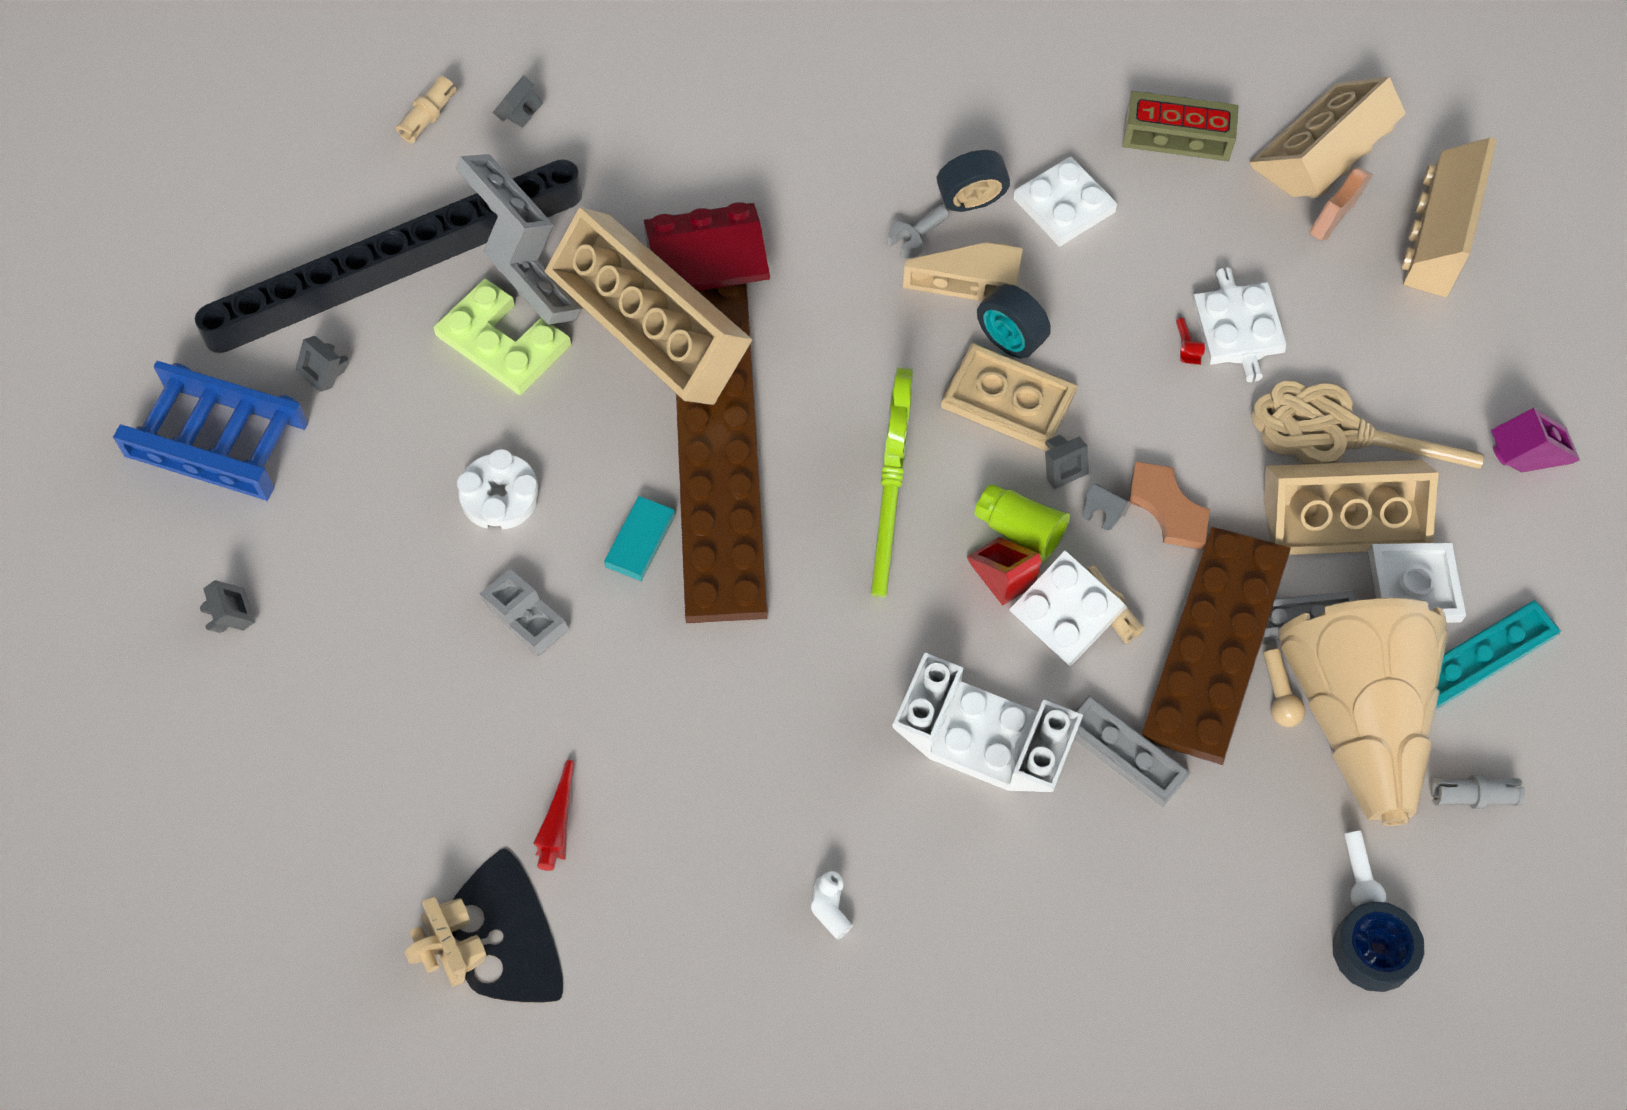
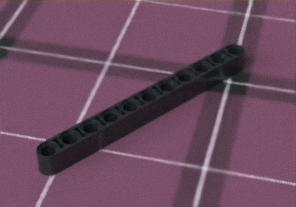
(374, 262)

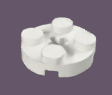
(495, 470)

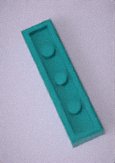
(1494, 650)

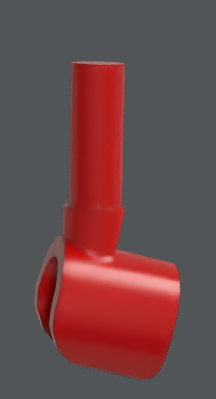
(1190, 350)

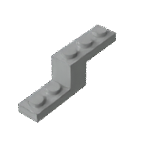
(518, 238)

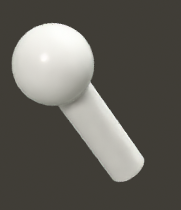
(1366, 888)

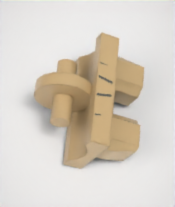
(454, 957)

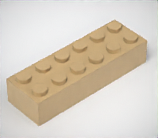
(647, 306)

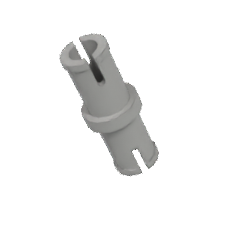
(1477, 791)

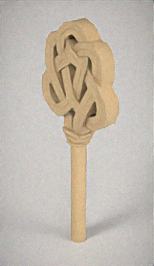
(1330, 428)

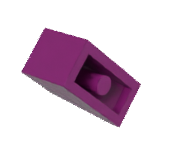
(1533, 442)

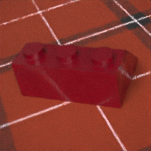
(711, 245)

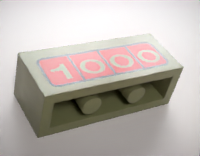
(1180, 126)

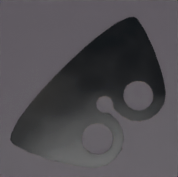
(527, 948)

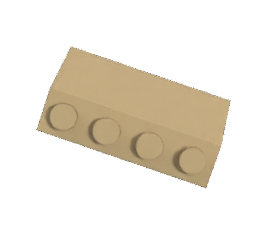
(1330, 136)
(1447, 217)
(1350, 505)

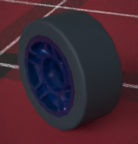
(1378, 924)

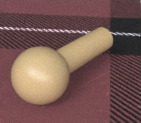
(1287, 708)

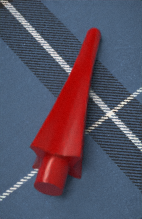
(552, 833)

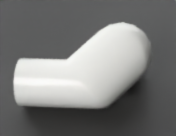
(826, 903)

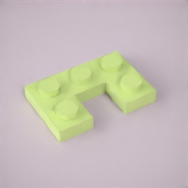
(472, 333)

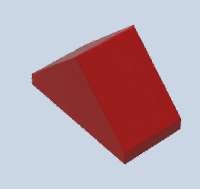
(1006, 568)

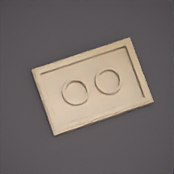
(1009, 396)

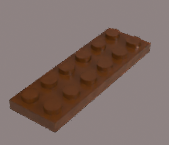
(1216, 645)

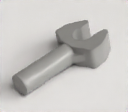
(914, 232)

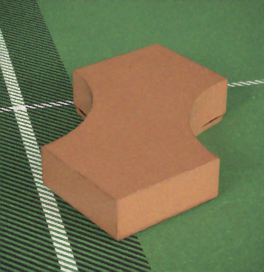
(1340, 203)
(1179, 518)

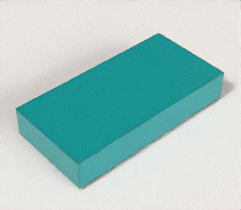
(639, 538)

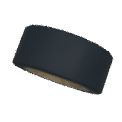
(973, 180)

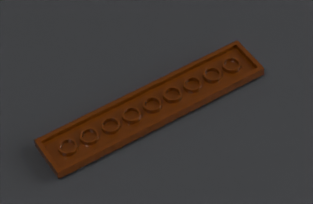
(722, 491)

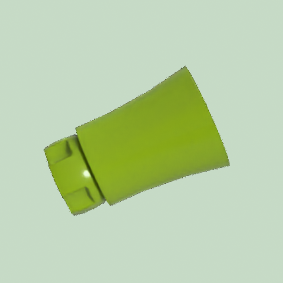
(1022, 520)

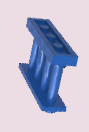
(215, 464)

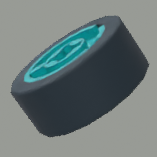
(1013, 321)

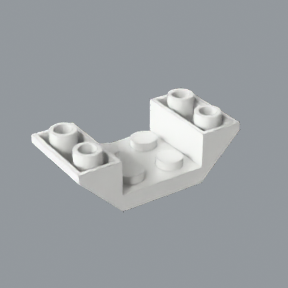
(984, 731)

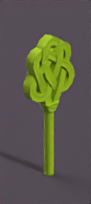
(892, 477)

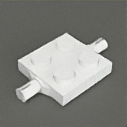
(1239, 324)

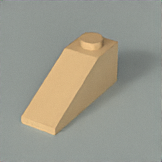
(964, 271)

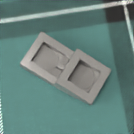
(524, 612)

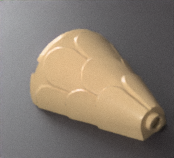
(1374, 692)

